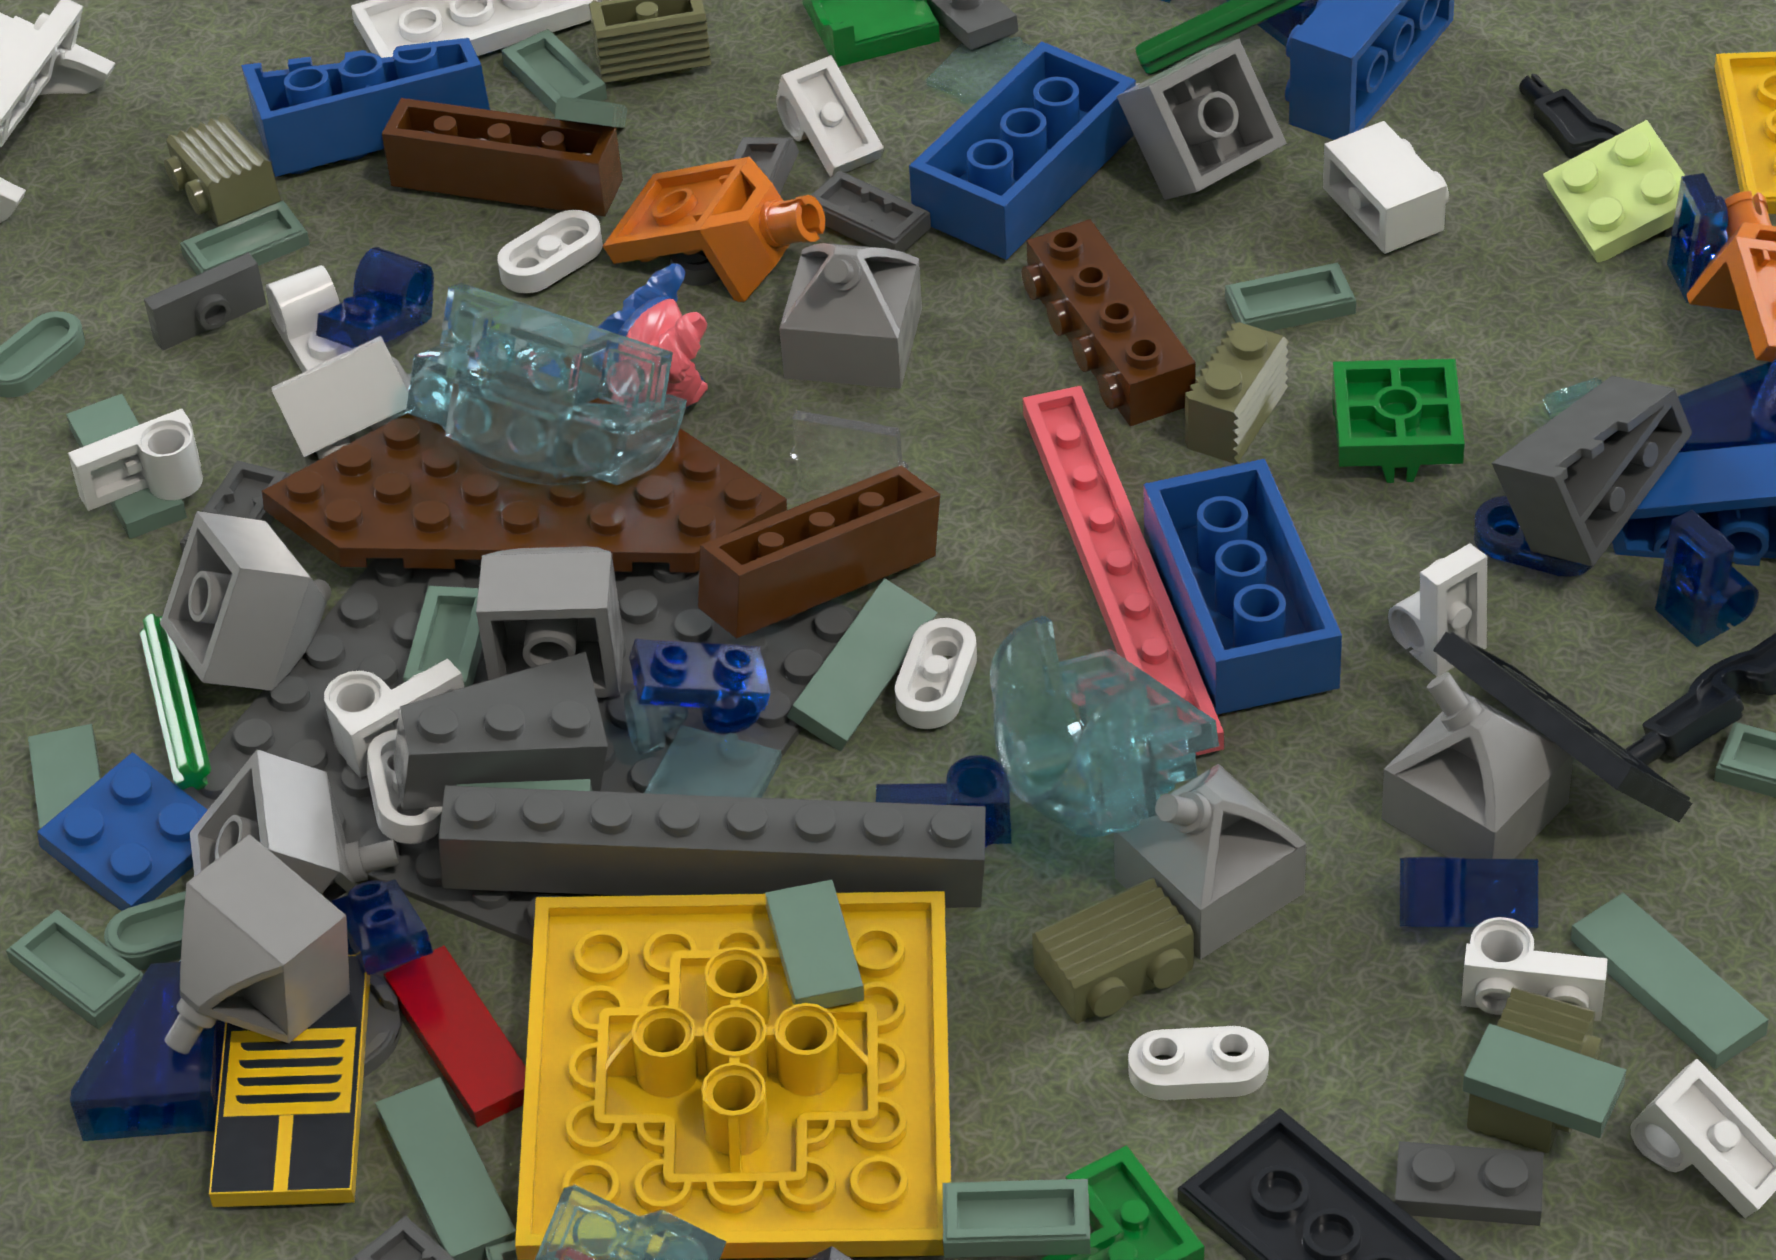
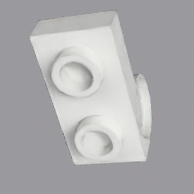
(149, 456)
(1504, 958)

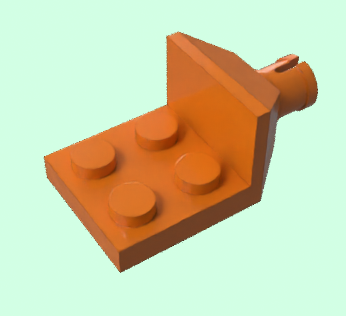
(718, 209)
(1745, 272)

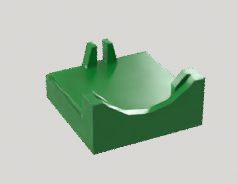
(871, 28)
(1397, 414)

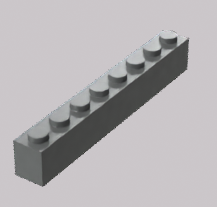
(704, 844)

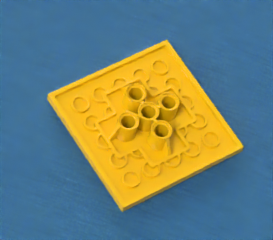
(699, 1090)

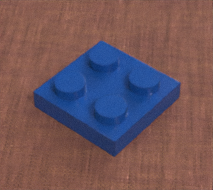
(126, 834)

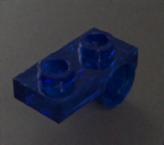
(718, 678)
(969, 782)
(1467, 891)
(382, 926)

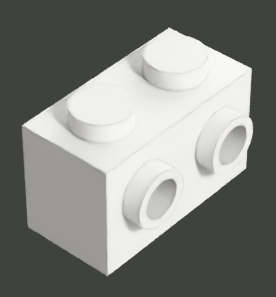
(1385, 186)
(342, 398)

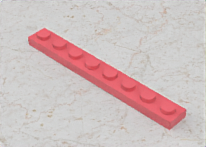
(1113, 545)

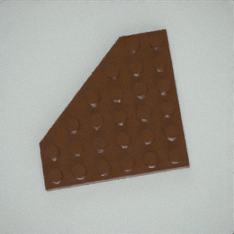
(430, 502)

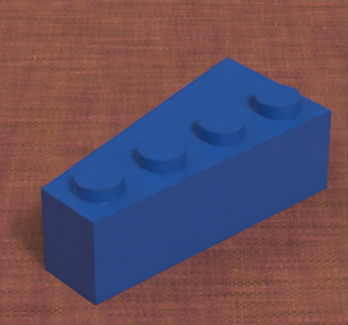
(341, 108)
(1725, 487)

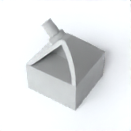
(1201, 119)
(851, 315)
(241, 603)
(551, 607)
(1475, 780)
(295, 818)
(1214, 857)
(257, 949)

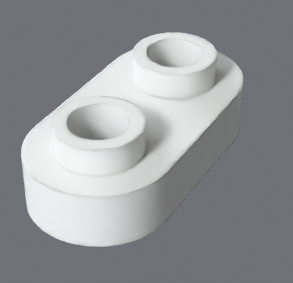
(550, 251)
(930, 685)
(397, 824)
(1198, 1063)

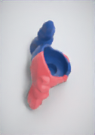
(655, 319)

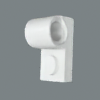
(821, 107)
(295, 310)
(1448, 601)
(365, 707)
(1708, 1127)

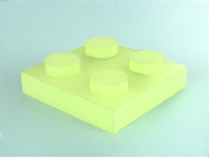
(1618, 191)

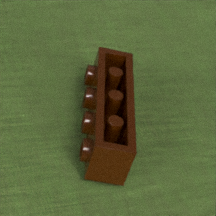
(502, 156)
(1108, 322)
(818, 551)

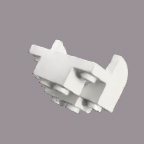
(40, 62)

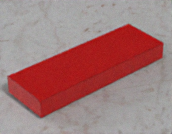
(460, 1035)

